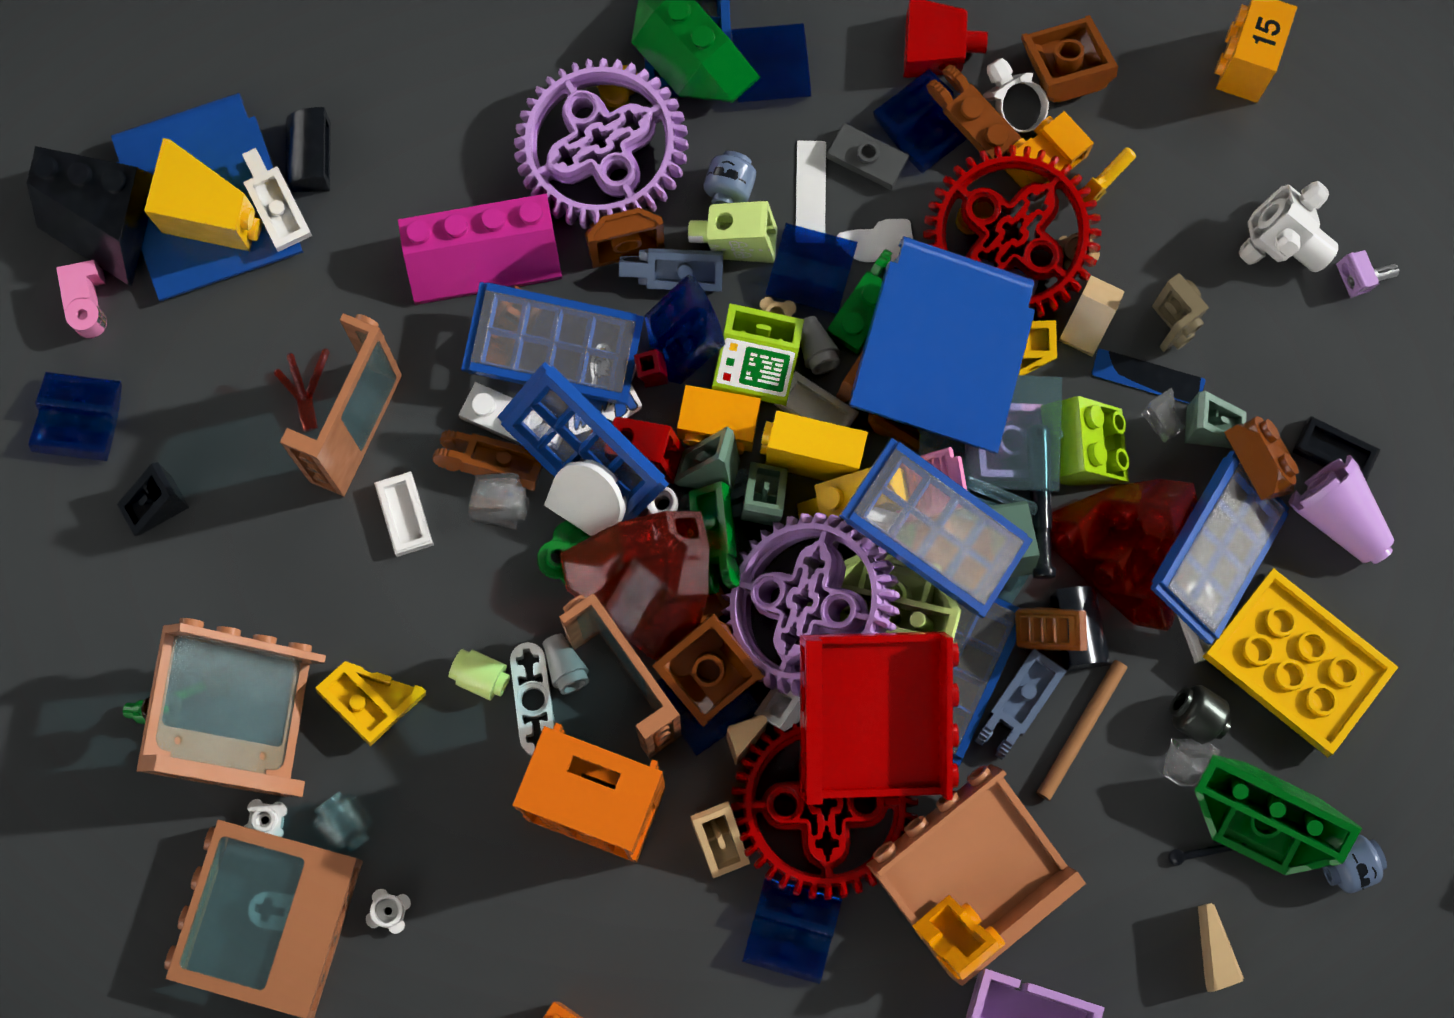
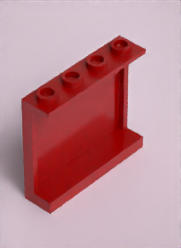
(877, 715)

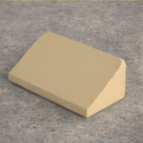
(744, 734)

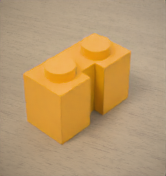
(1058, 138)
(710, 410)

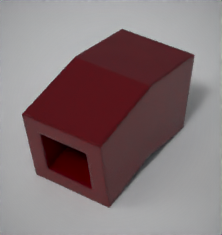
(649, 360)

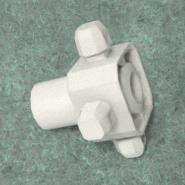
(1290, 227)

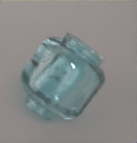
(342, 822)

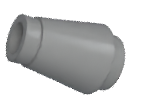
(818, 348)
(565, 666)

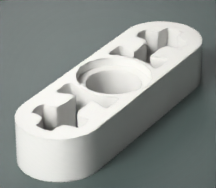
(519, 672)

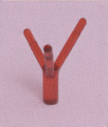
(303, 397)

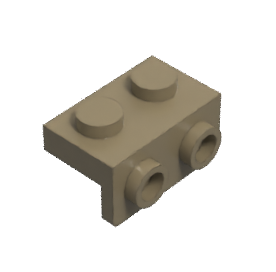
(1181, 310)

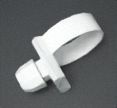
(1000, 74)

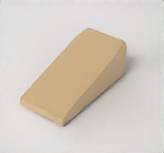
(1218, 957)

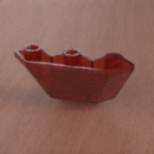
(1121, 541)
(646, 576)

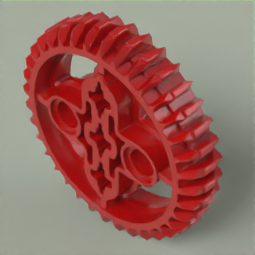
(1043, 240)
(814, 855)

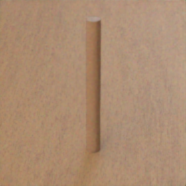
(1081, 730)

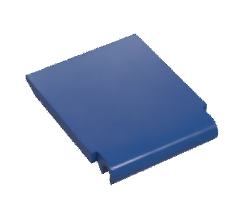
(216, 137)
(945, 345)

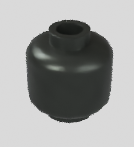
(1200, 714)

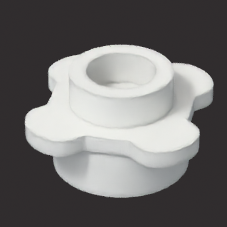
(274, 812)
(377, 915)

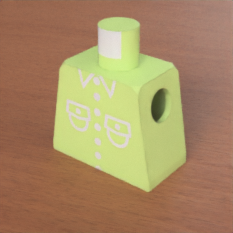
(738, 229)

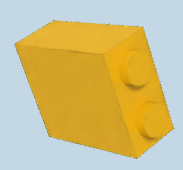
(812, 446)

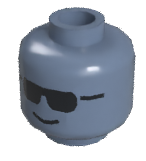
(730, 178)
(1361, 867)

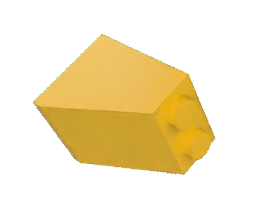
(198, 203)

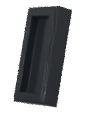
(1325, 444)

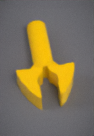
(1109, 174)

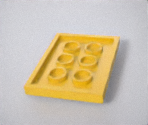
(1300, 662)

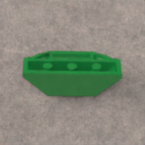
(691, 51)
(1272, 817)

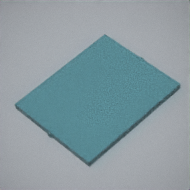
(1029, 442)

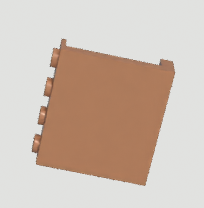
(980, 853)

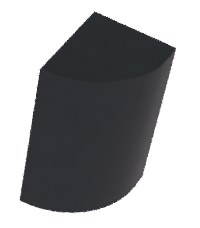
(308, 150)
(1097, 652)

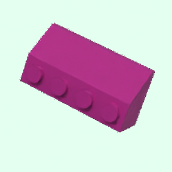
(481, 243)

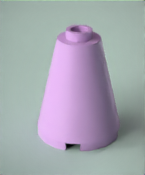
(1345, 510)

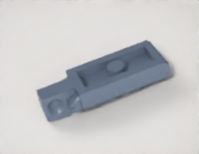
(669, 266)

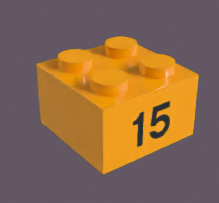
(1254, 48)

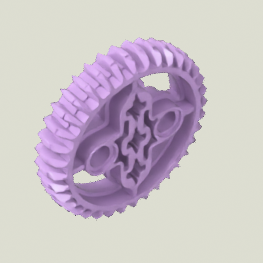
(614, 134)
(807, 585)

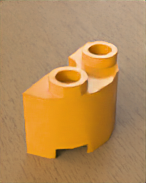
(957, 937)

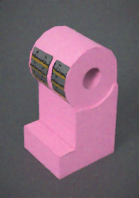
(80, 297)

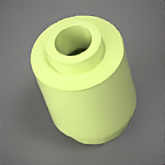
(479, 674)

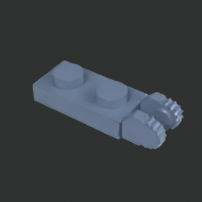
(1022, 700)

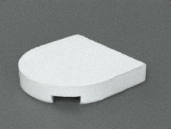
(587, 496)

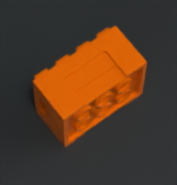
(565, 802)

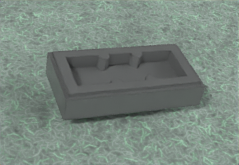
(867, 156)

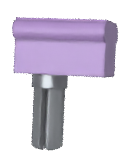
(1359, 274)

